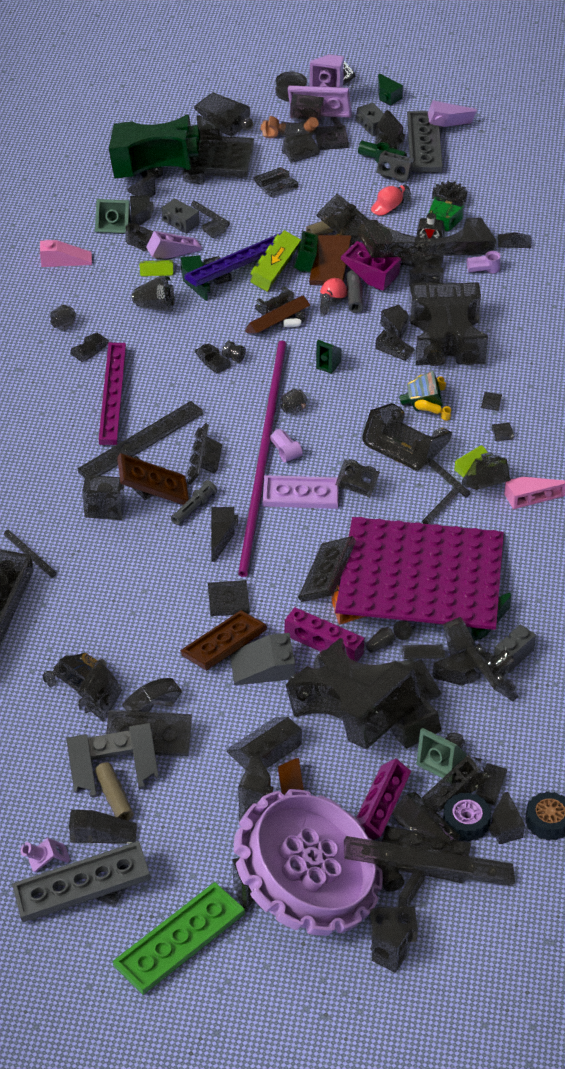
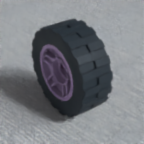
(476, 813)

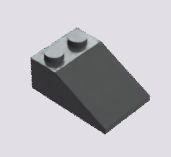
(264, 660)

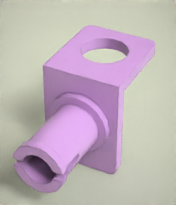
(43, 853)

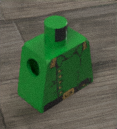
(447, 211)

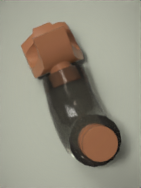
(271, 127)

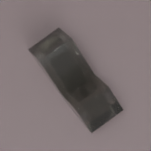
(158, 692)

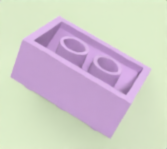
(327, 71)

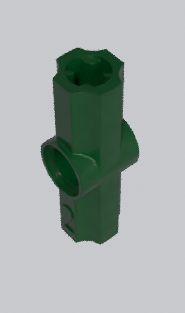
(374, 150)

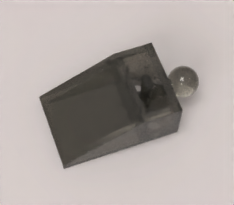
(226, 113)

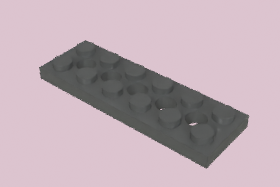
(423, 137)
(74, 893)

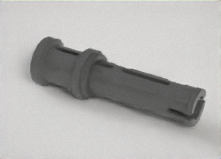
(198, 498)

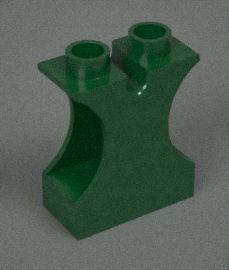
(144, 147)

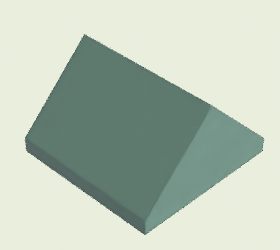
(112, 215)
(437, 753)

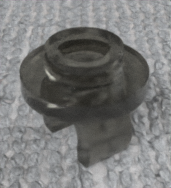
(403, 630)

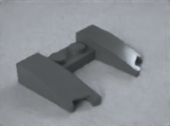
(85, 749)

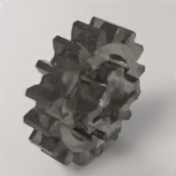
(450, 192)

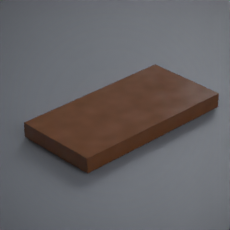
(328, 258)
(152, 479)
(223, 640)

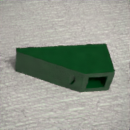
(189, 264)

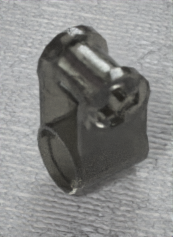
(137, 236)

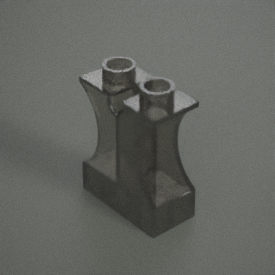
(447, 319)
(359, 694)

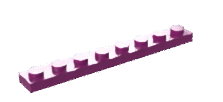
(112, 394)

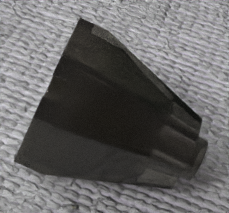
(155, 294)

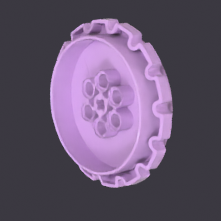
(297, 863)

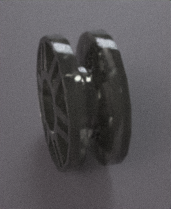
(288, 79)

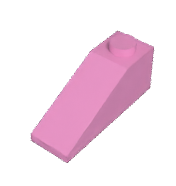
(57, 253)
(530, 490)

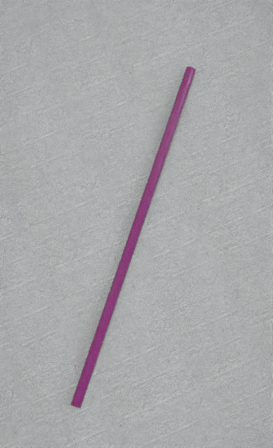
(262, 461)

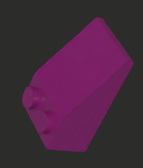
(374, 271)

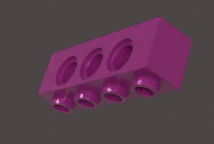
(321, 634)
(382, 797)

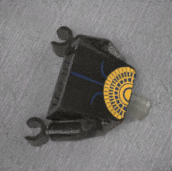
(73, 671)

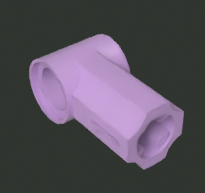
(489, 262)
(287, 448)

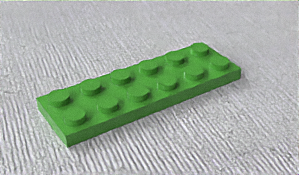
(178, 938)

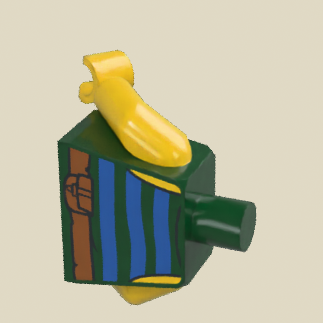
(426, 395)

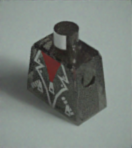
(430, 227)

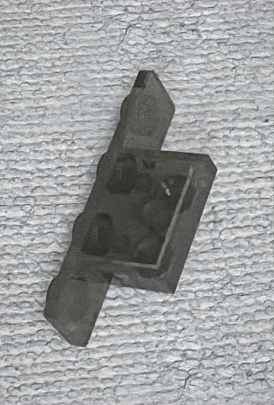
(205, 454)

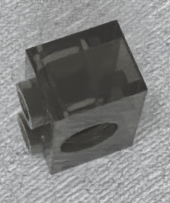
(389, 945)

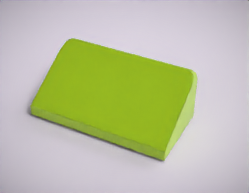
(156, 268)
(464, 463)

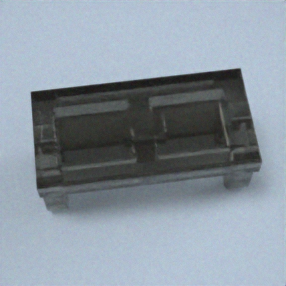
(275, 302)

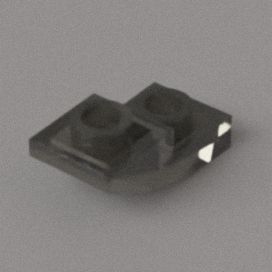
(92, 345)
(212, 359)

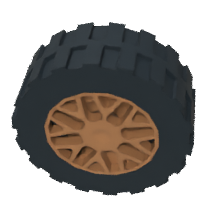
(546, 816)

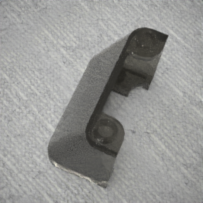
(392, 438)

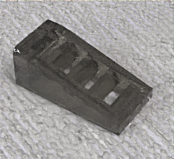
(388, 342)

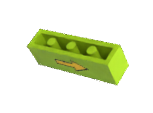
(275, 260)

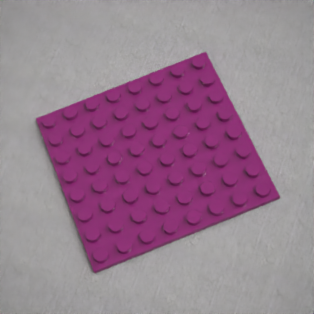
(422, 573)

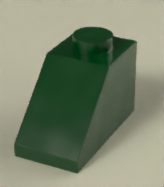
(389, 90)
(327, 356)

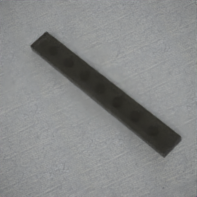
(142, 439)
(428, 861)

